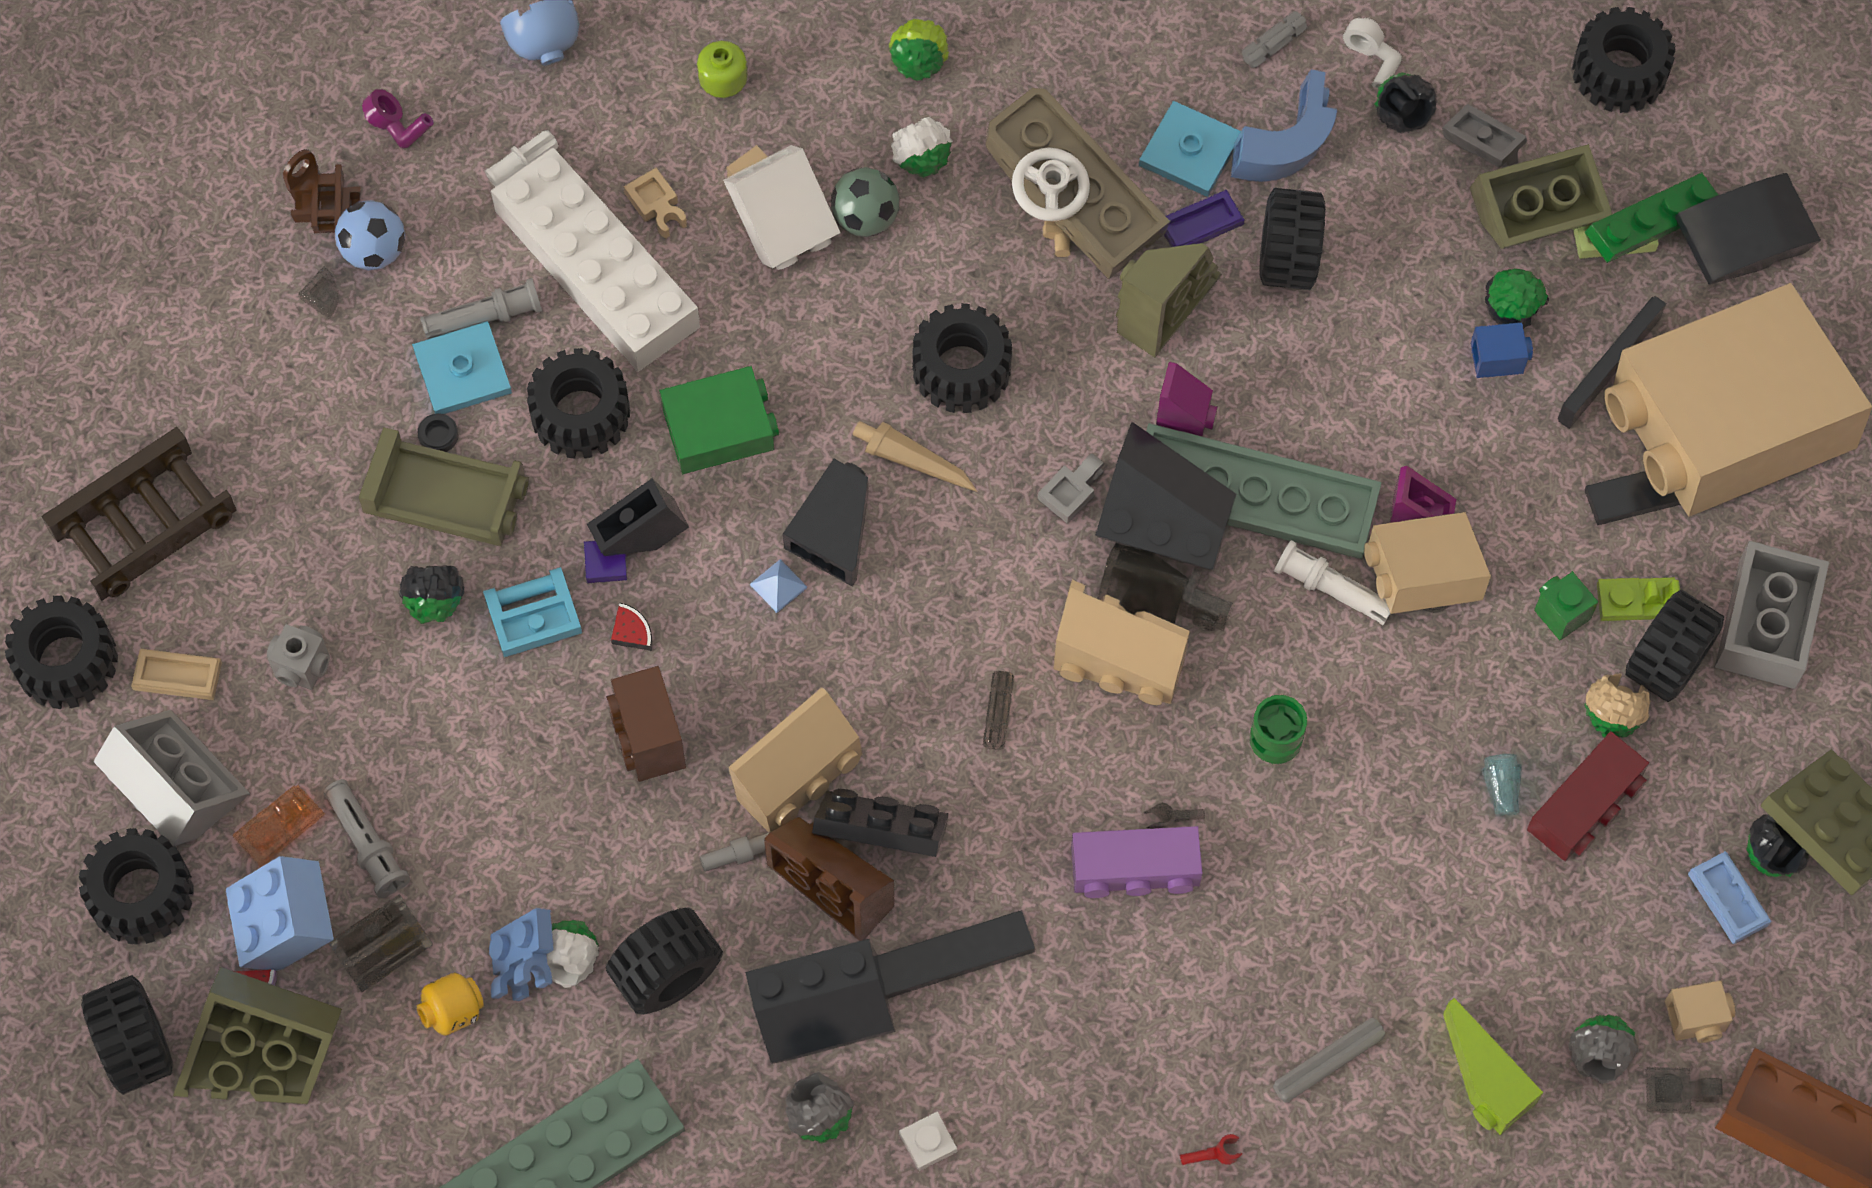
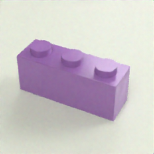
(1136, 861)

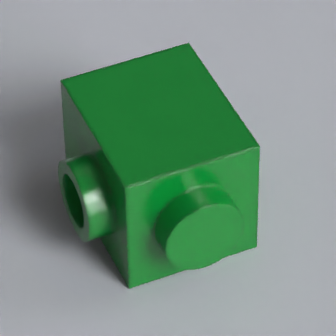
(1565, 604)

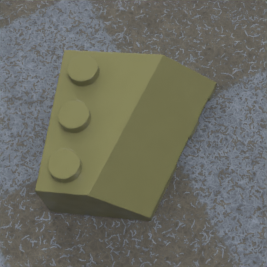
(1162, 293)
(258, 1041)

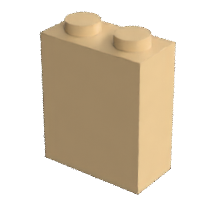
(1427, 563)

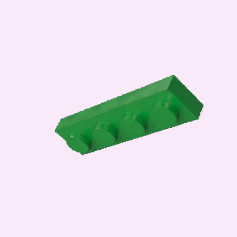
(1647, 219)

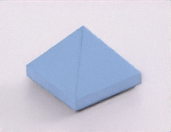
(778, 586)

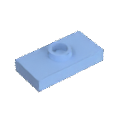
(1729, 897)

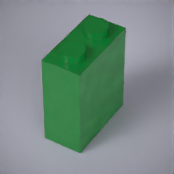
(718, 419)

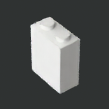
(782, 207)

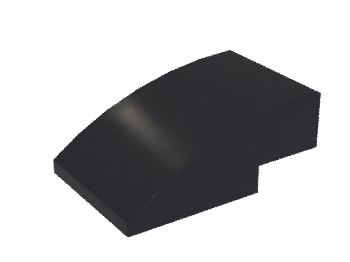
(1748, 229)

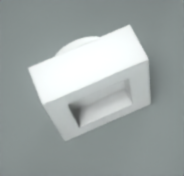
(928, 1141)

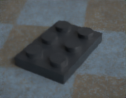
(881, 822)

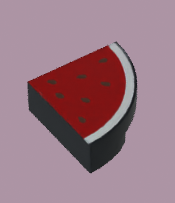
(631, 629)

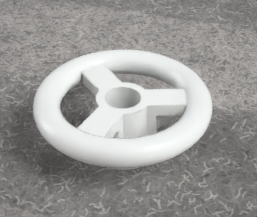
(1057, 170)

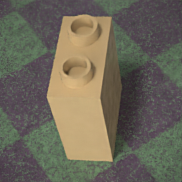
(1737, 400)

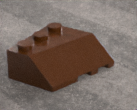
(830, 876)

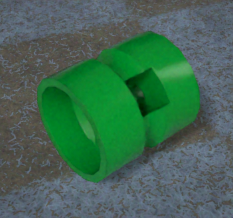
(1278, 729)

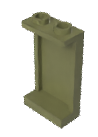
(442, 490)

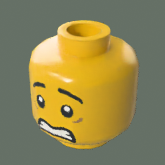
(450, 1004)

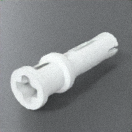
(1318, 575)

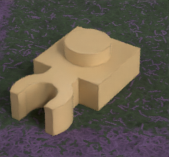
(655, 198)

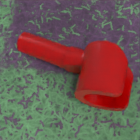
(1213, 1153)

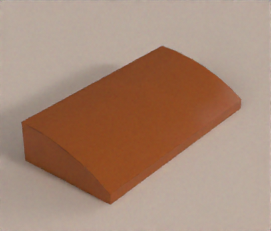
(1800, 1123)

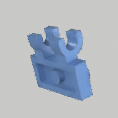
(519, 950)

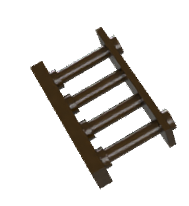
(137, 476)

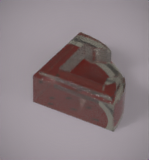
(321, 293)

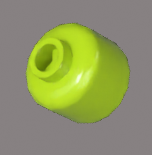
(722, 69)

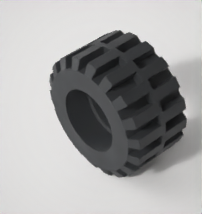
(1619, 84)
(1292, 239)
(955, 385)
(586, 430)
(1674, 645)
(72, 679)
(154, 911)
(664, 960)
(127, 1034)

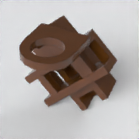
(306, 191)

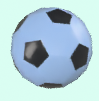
(369, 235)

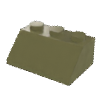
(1540, 197)

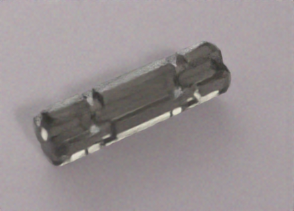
(998, 710)

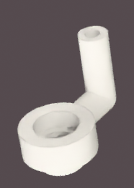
(1367, 38)

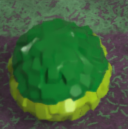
(919, 49)

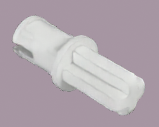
(520, 157)

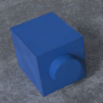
(1500, 350)

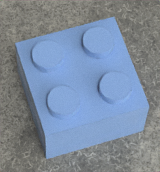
(279, 913)

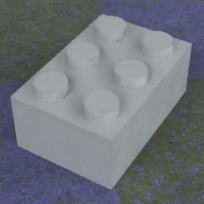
(1772, 614)

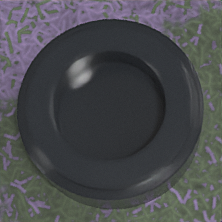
(438, 432)

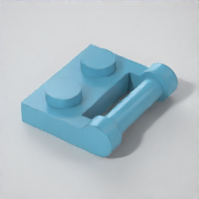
(535, 622)

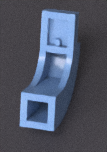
(1278, 154)

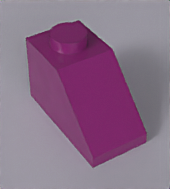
(1185, 402)

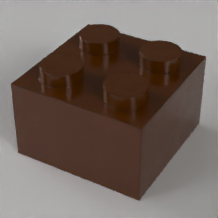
(646, 724)

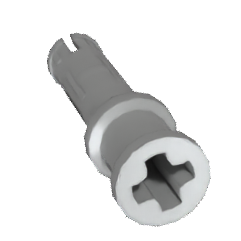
(500, 306)
(373, 854)

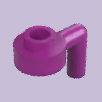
(385, 112)

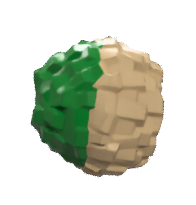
(1616, 707)

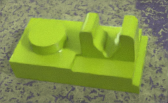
(1634, 597)

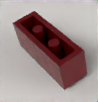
(1589, 797)

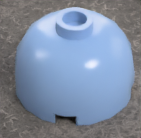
(543, 30)

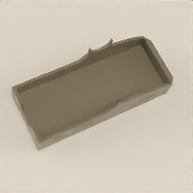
(1117, 213)

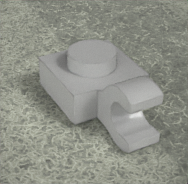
(1071, 491)

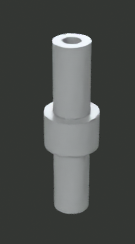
(740, 850)

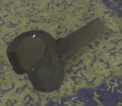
(1169, 816)

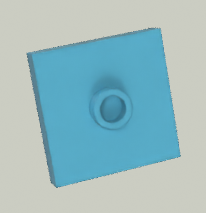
(1189, 148)
(462, 368)

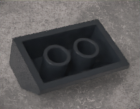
(820, 1001)

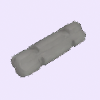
(1274, 39)

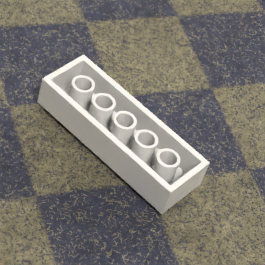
(595, 259)

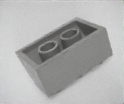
(169, 776)

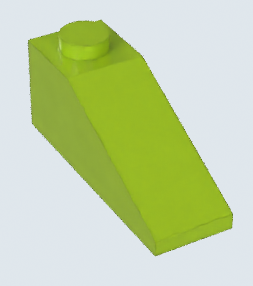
(1491, 1077)

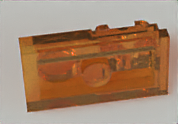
(278, 825)

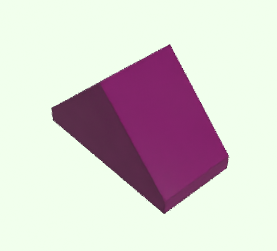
(1419, 498)

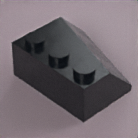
(1165, 503)

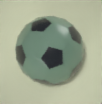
(865, 202)

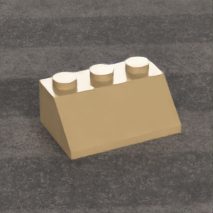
(795, 761)

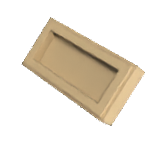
(176, 674)

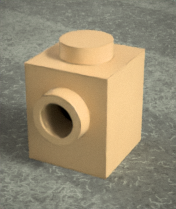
(1700, 1011)

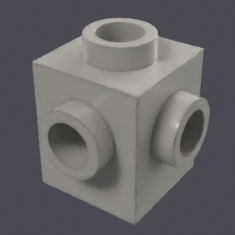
(300, 667)

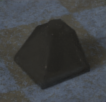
(1142, 582)

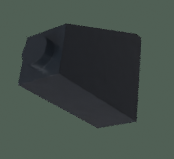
(832, 522)

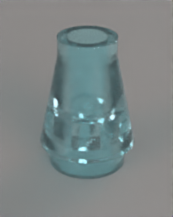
(1503, 783)

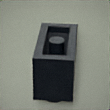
(638, 522)

